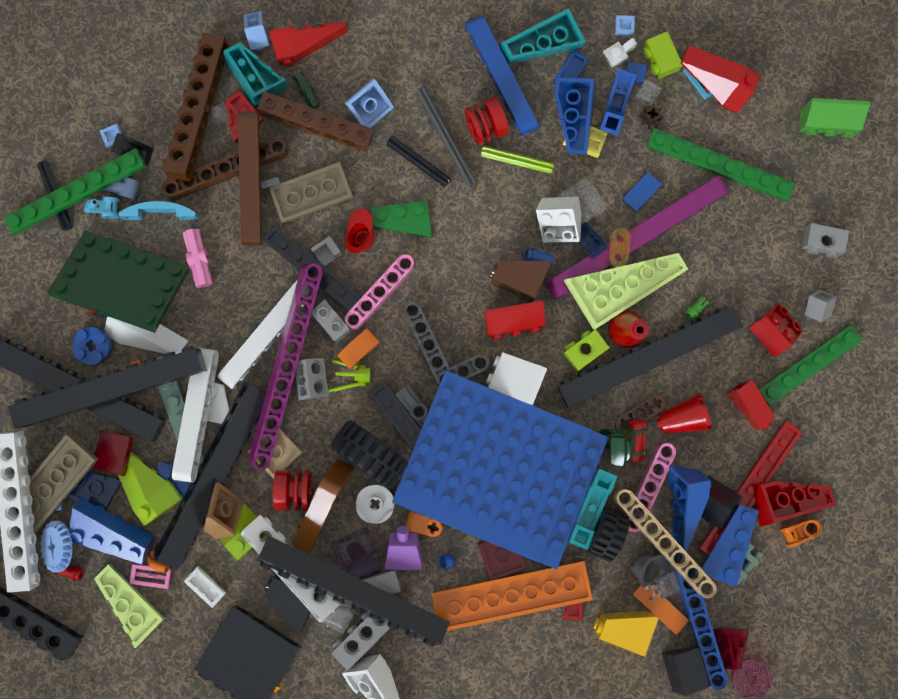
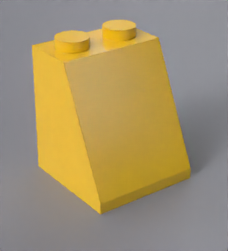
(627, 629)

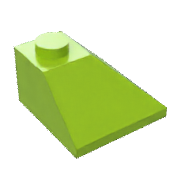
(237, 544)

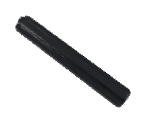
(418, 161)
(51, 186)

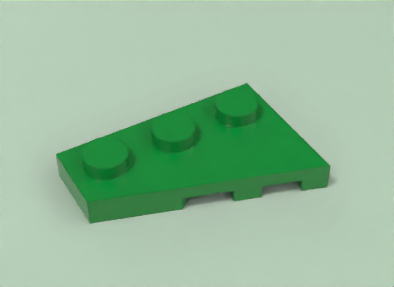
(404, 217)

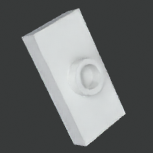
(205, 586)

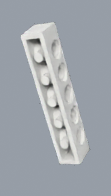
(305, 595)

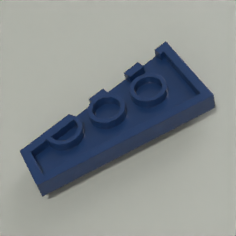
(97, 488)

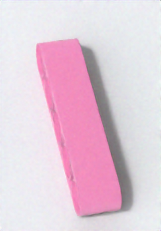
(383, 283)
(657, 480)

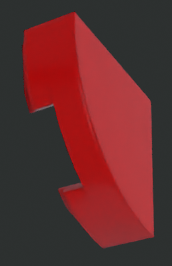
(574, 612)

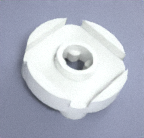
(364, 502)

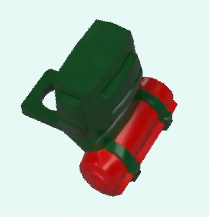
(627, 443)

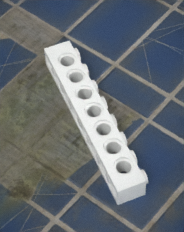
(9, 519)

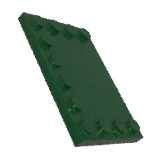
(119, 281)

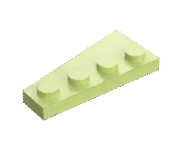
(132, 609)

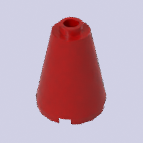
(627, 329)
(686, 416)

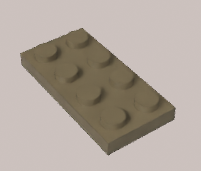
(310, 193)

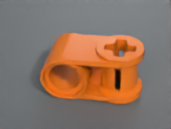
(420, 524)
(797, 534)

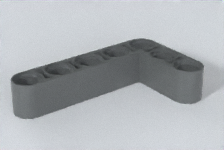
(436, 352)

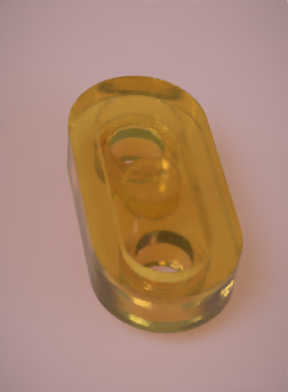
(619, 248)

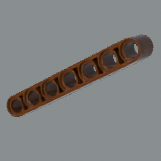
(216, 170)
(249, 177)

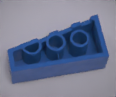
(108, 533)

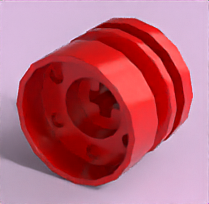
(489, 120)
(292, 490)

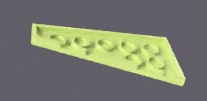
(616, 289)

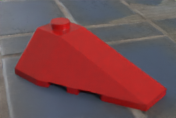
(784, 500)

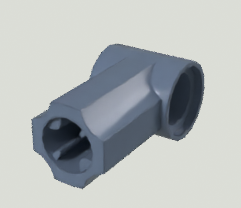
(125, 188)

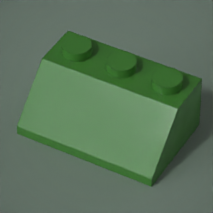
(833, 117)

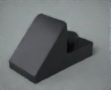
(124, 144)

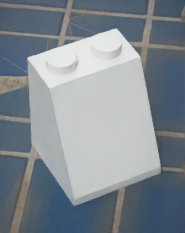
(516, 378)

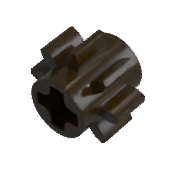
(655, 114)

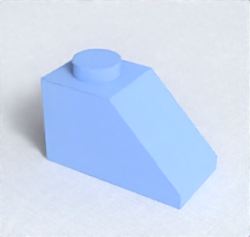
(256, 31)

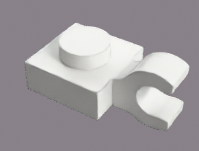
(617, 54)

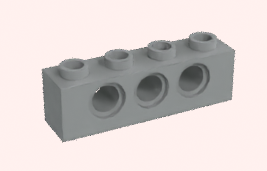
(348, 657)

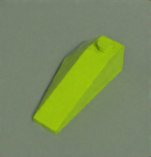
(147, 491)

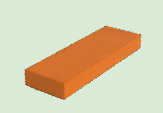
(662, 609)

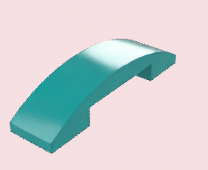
(591, 508)

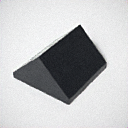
(720, 504)
(686, 670)

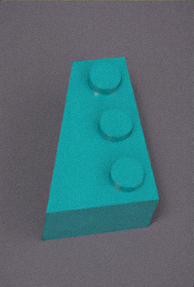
(252, 73)

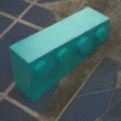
(547, 38)

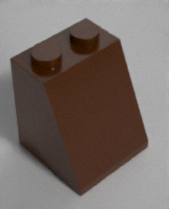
(520, 277)

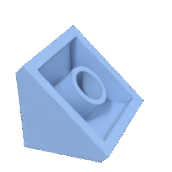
(369, 104)

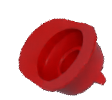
(359, 232)

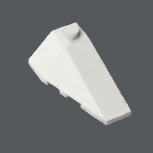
(161, 341)

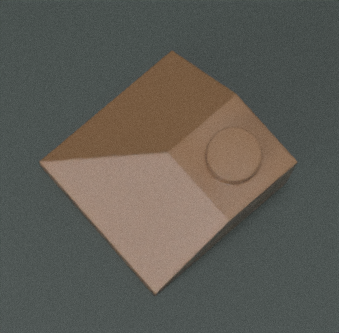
(223, 513)

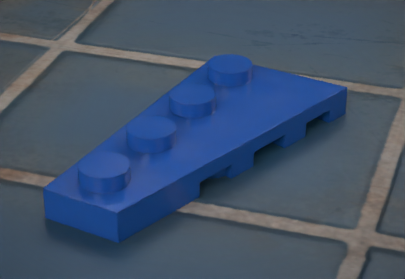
(729, 552)

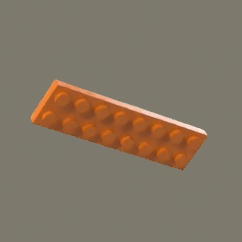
(513, 595)

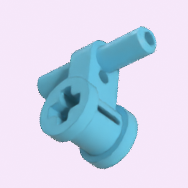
(107, 207)

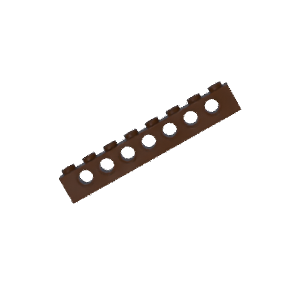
(209, 81)

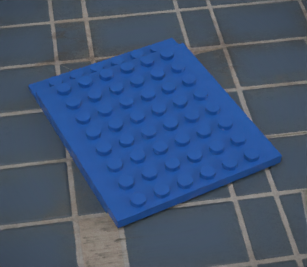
(500, 469)

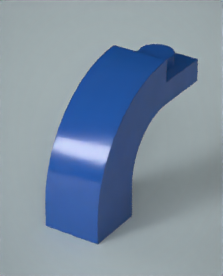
(617, 101)

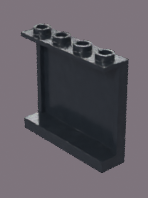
(247, 656)

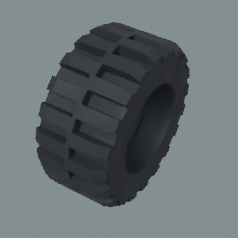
(369, 454)

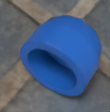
(449, 561)

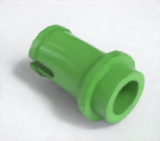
(694, 311)

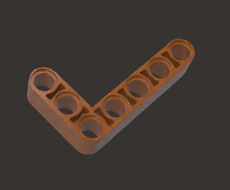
(322, 505)

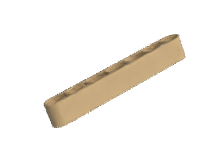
(672, 548)

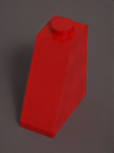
(752, 404)

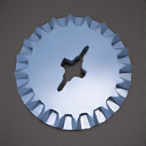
(56, 546)

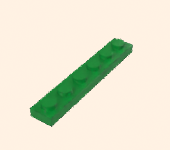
(810, 365)

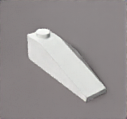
(372, 678)

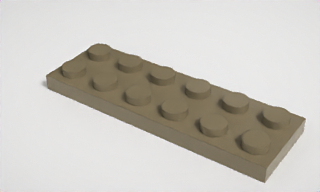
(58, 478)

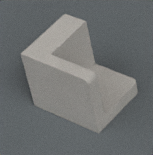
(326, 251)
(820, 305)

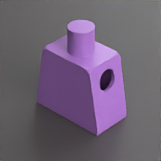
(403, 551)

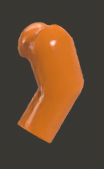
(155, 564)

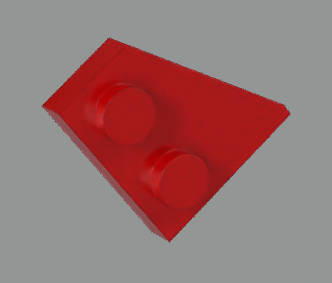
(233, 106)

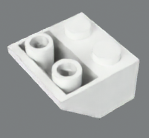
(559, 219)

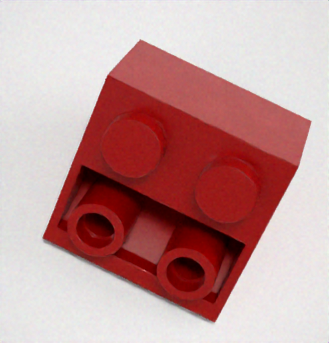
(776, 330)

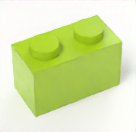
(662, 55)

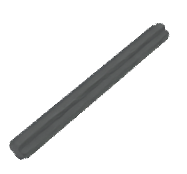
(446, 136)

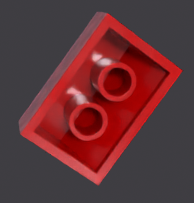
(515, 320)

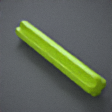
(517, 159)

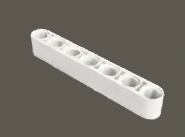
(259, 341)
(195, 420)

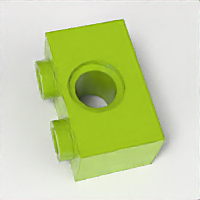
(596, 346)

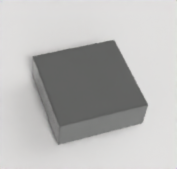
(270, 182)

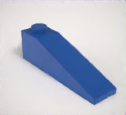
(575, 106)
(689, 500)

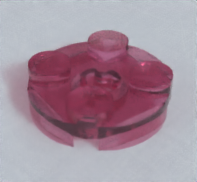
(759, 687)

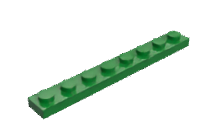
(720, 164)
(75, 192)

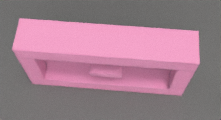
(167, 578)

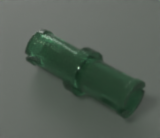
(306, 90)

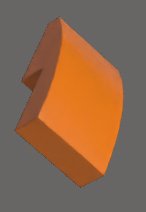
(358, 348)

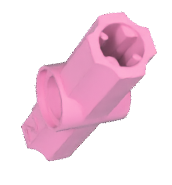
(197, 258)

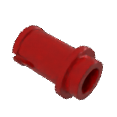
(72, 572)

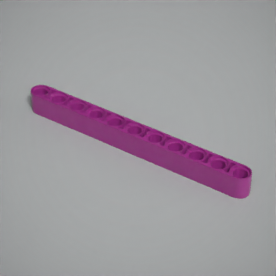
(645, 232)
(287, 375)

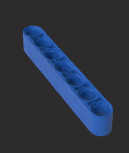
(501, 73)
(701, 630)

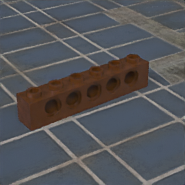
(315, 121)

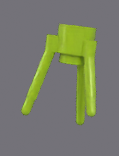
(361, 375)

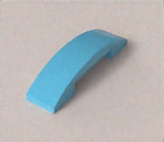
(136, 211)

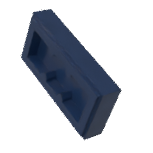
(591, 241)

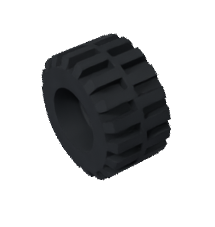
(609, 534)

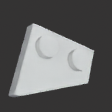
(219, 405)

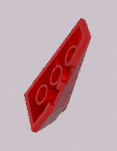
(294, 45)
(726, 80)

